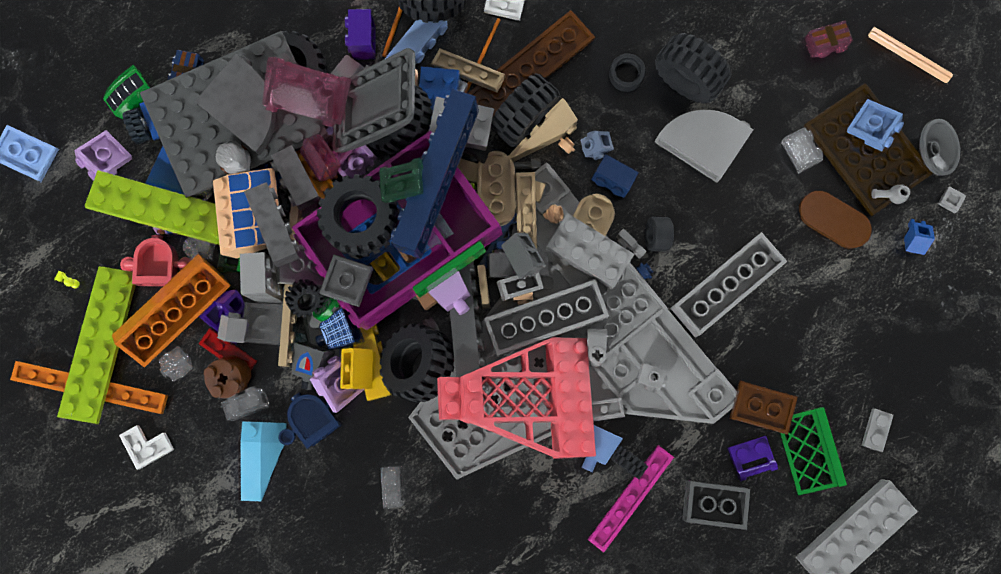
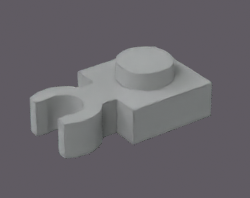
(627, 241)

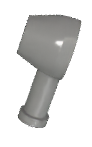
(893, 194)

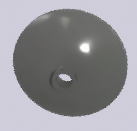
(939, 147)

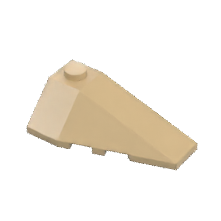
(557, 124)

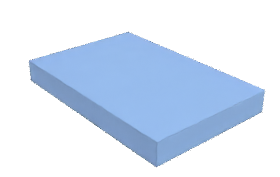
(26, 153)

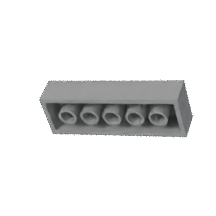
(728, 285)
(546, 318)
(858, 531)

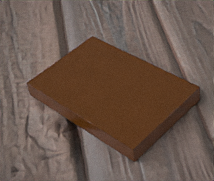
(763, 407)

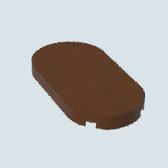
(835, 219)

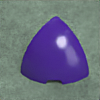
(227, 302)

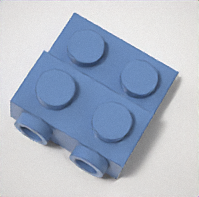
(876, 125)

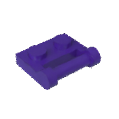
(751, 451)

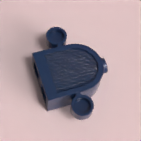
(310, 420)

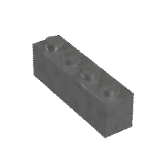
(271, 225)

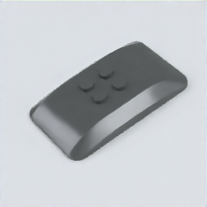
(377, 102)

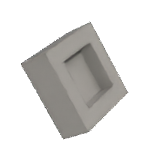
(951, 199)

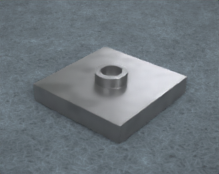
(346, 280)

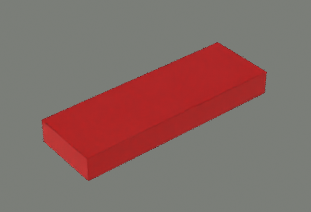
(223, 348)

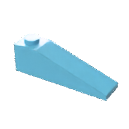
(258, 457)

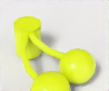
(67, 281)

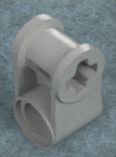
(596, 344)

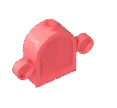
(153, 262)

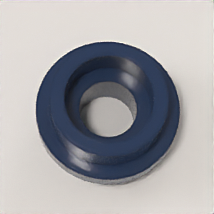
(645, 270)

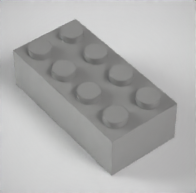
(589, 251)
(259, 278)

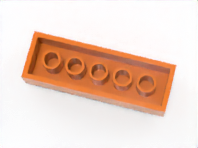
(170, 310)

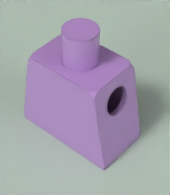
(452, 294)

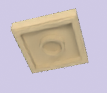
(483, 286)

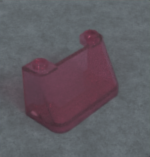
(305, 91)

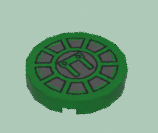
(325, 311)

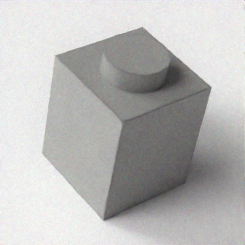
(232, 328)

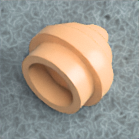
(554, 214)

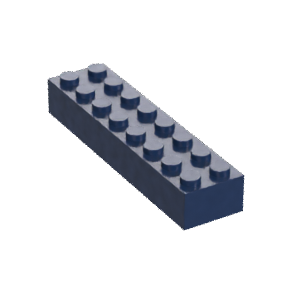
(437, 174)

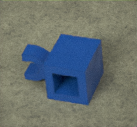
(918, 237)

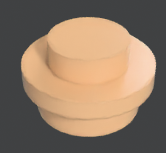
(566, 144)

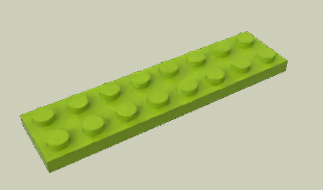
(153, 207)
(95, 348)

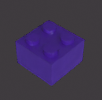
(361, 34)

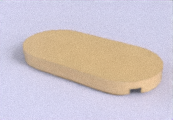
(498, 186)
(596, 212)

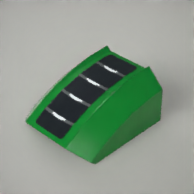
(125, 92)

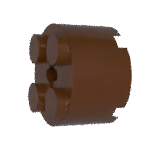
(227, 376)

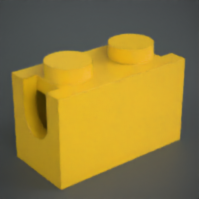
(356, 368)

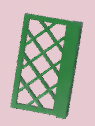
(828, 447)

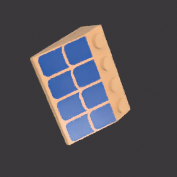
(235, 219)

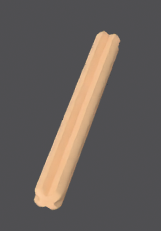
(910, 55)

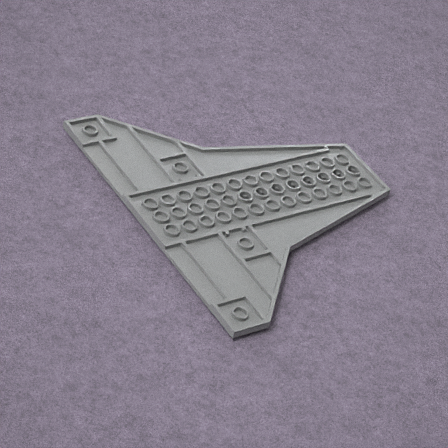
(637, 333)

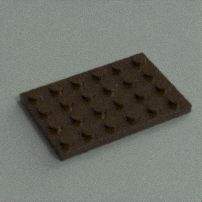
(860, 164)

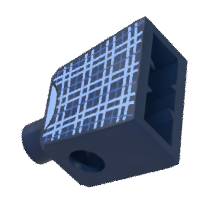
(339, 331)

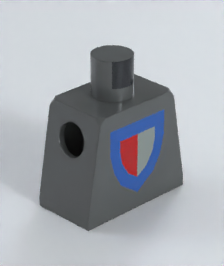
(308, 358)

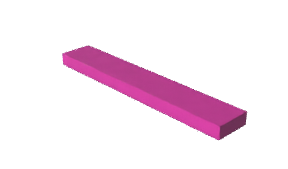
(630, 499)

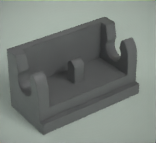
(523, 255)

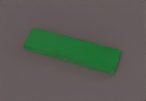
(449, 269)

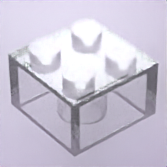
(263, 323)

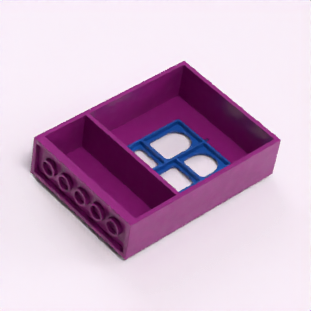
(461, 210)

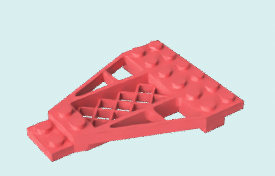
(568, 398)

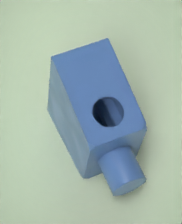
(604, 445)

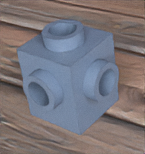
(597, 144)

